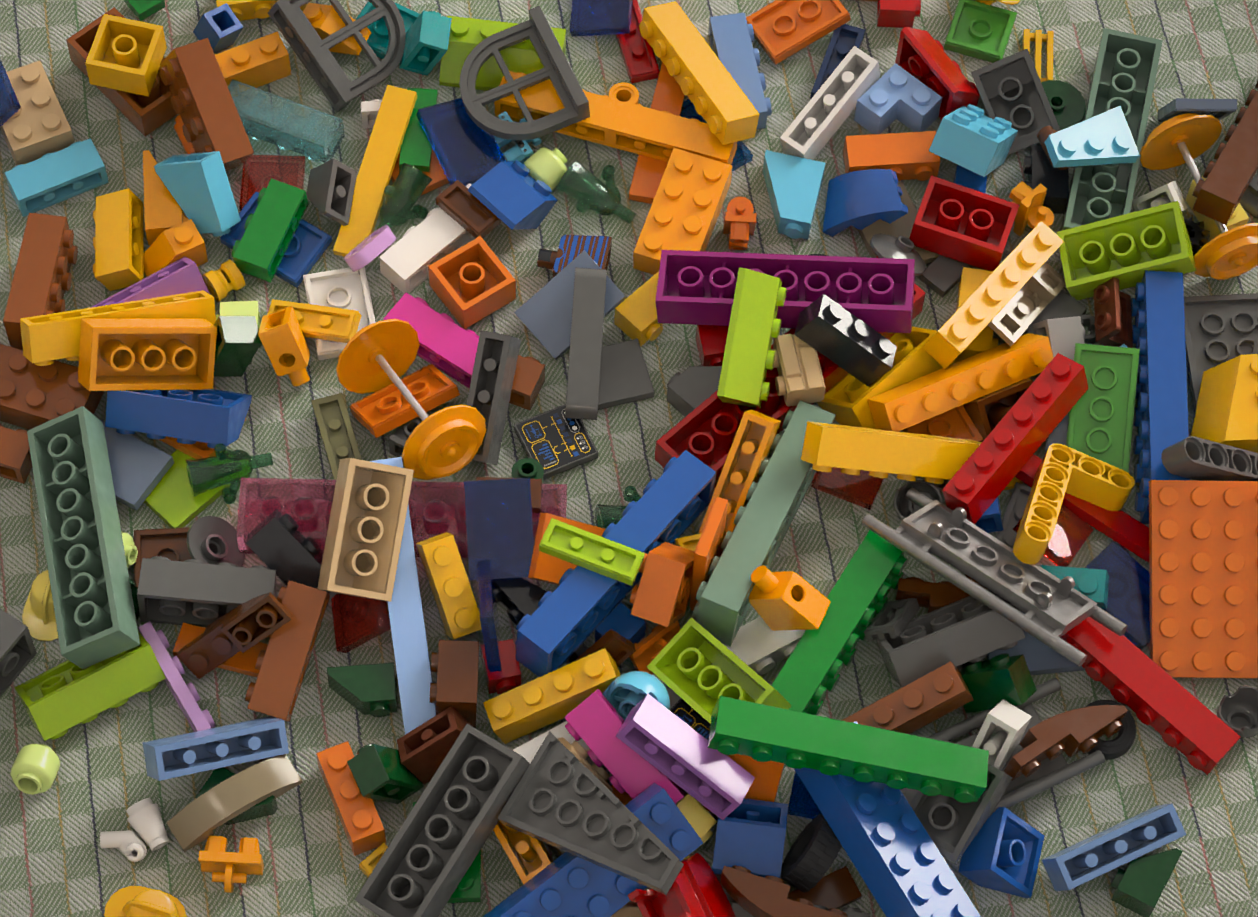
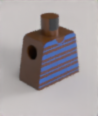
(571, 246)

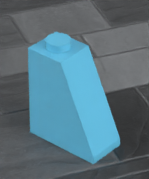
(201, 190)
(793, 191)

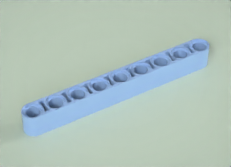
(409, 631)

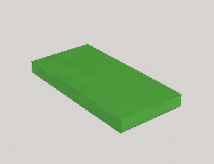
(1105, 413)

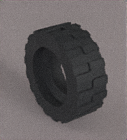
(810, 855)

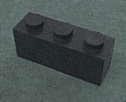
(845, 340)
(287, 550)

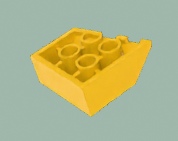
(1229, 404)

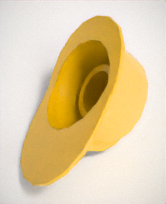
(143, 902)

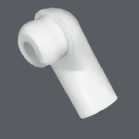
(126, 841)

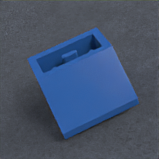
(752, 838)

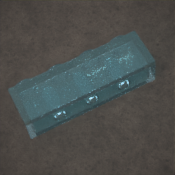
(287, 123)

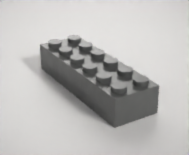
(444, 829)

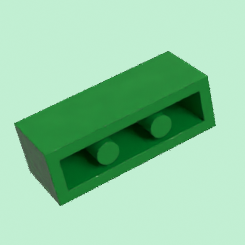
(270, 230)

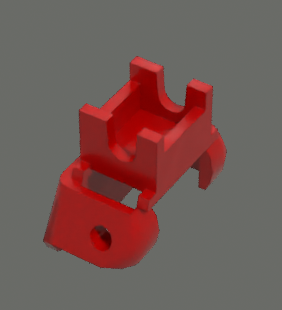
(693, 894)

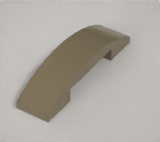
(1027, 304)
(232, 798)

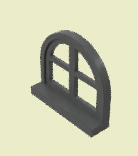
(320, 62)
(555, 68)

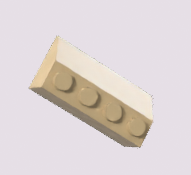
(365, 529)

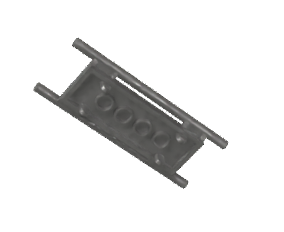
(1049, 603)

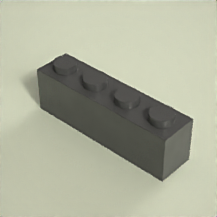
(492, 388)

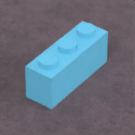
(56, 177)

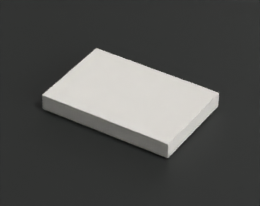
(339, 290)

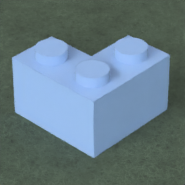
(897, 97)

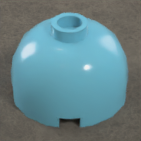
(631, 688)

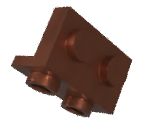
(1112, 315)

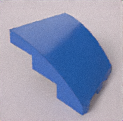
(862, 199)

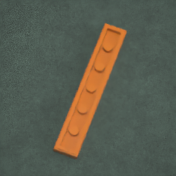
(648, 170)

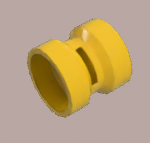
(224, 280)

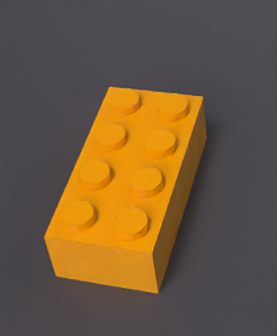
(682, 208)
(146, 354)

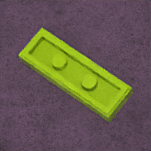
(591, 551)

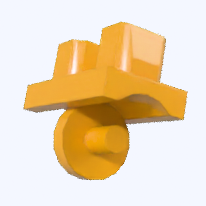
(1030, 207)
(231, 866)

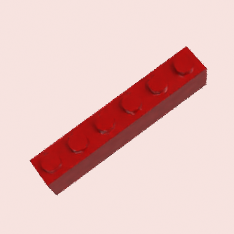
(1016, 437)
(1153, 695)

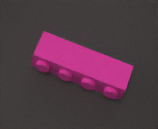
(439, 337)
(597, 724)

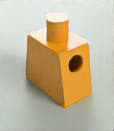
(285, 345)
(786, 600)

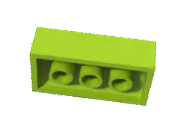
(468, 33)
(1125, 248)
(750, 339)
(704, 669)
(78, 695)

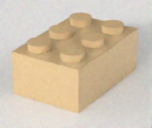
(40, 122)

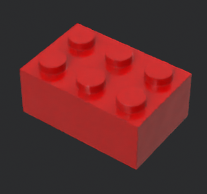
(963, 224)

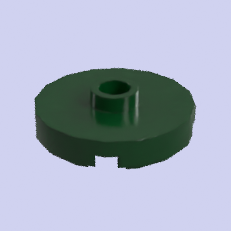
(1070, 102)

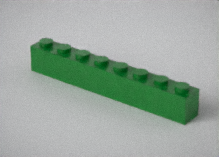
(848, 749)

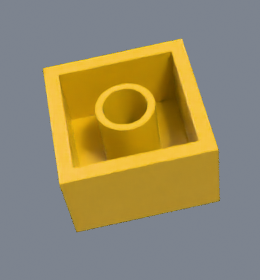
(126, 55)

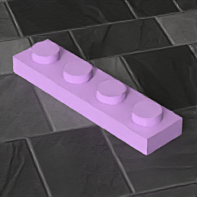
(184, 694)

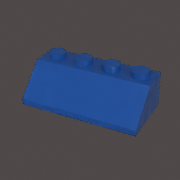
(182, 414)

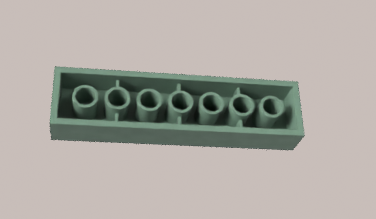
(1123, 78)
(759, 527)
(82, 538)

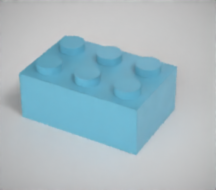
(973, 139)

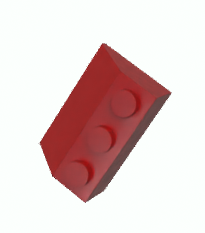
(930, 64)

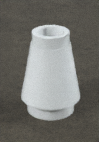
(148, 823)

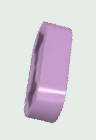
(370, 248)

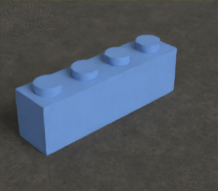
(732, 44)
(215, 748)
(1113, 847)

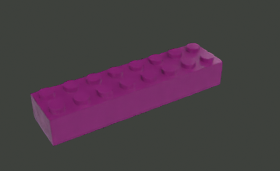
(702, 286)

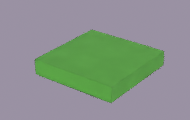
(980, 30)

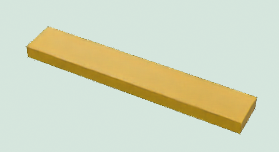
(376, 167)

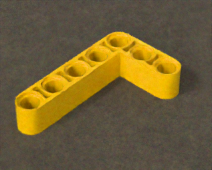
(1068, 472)

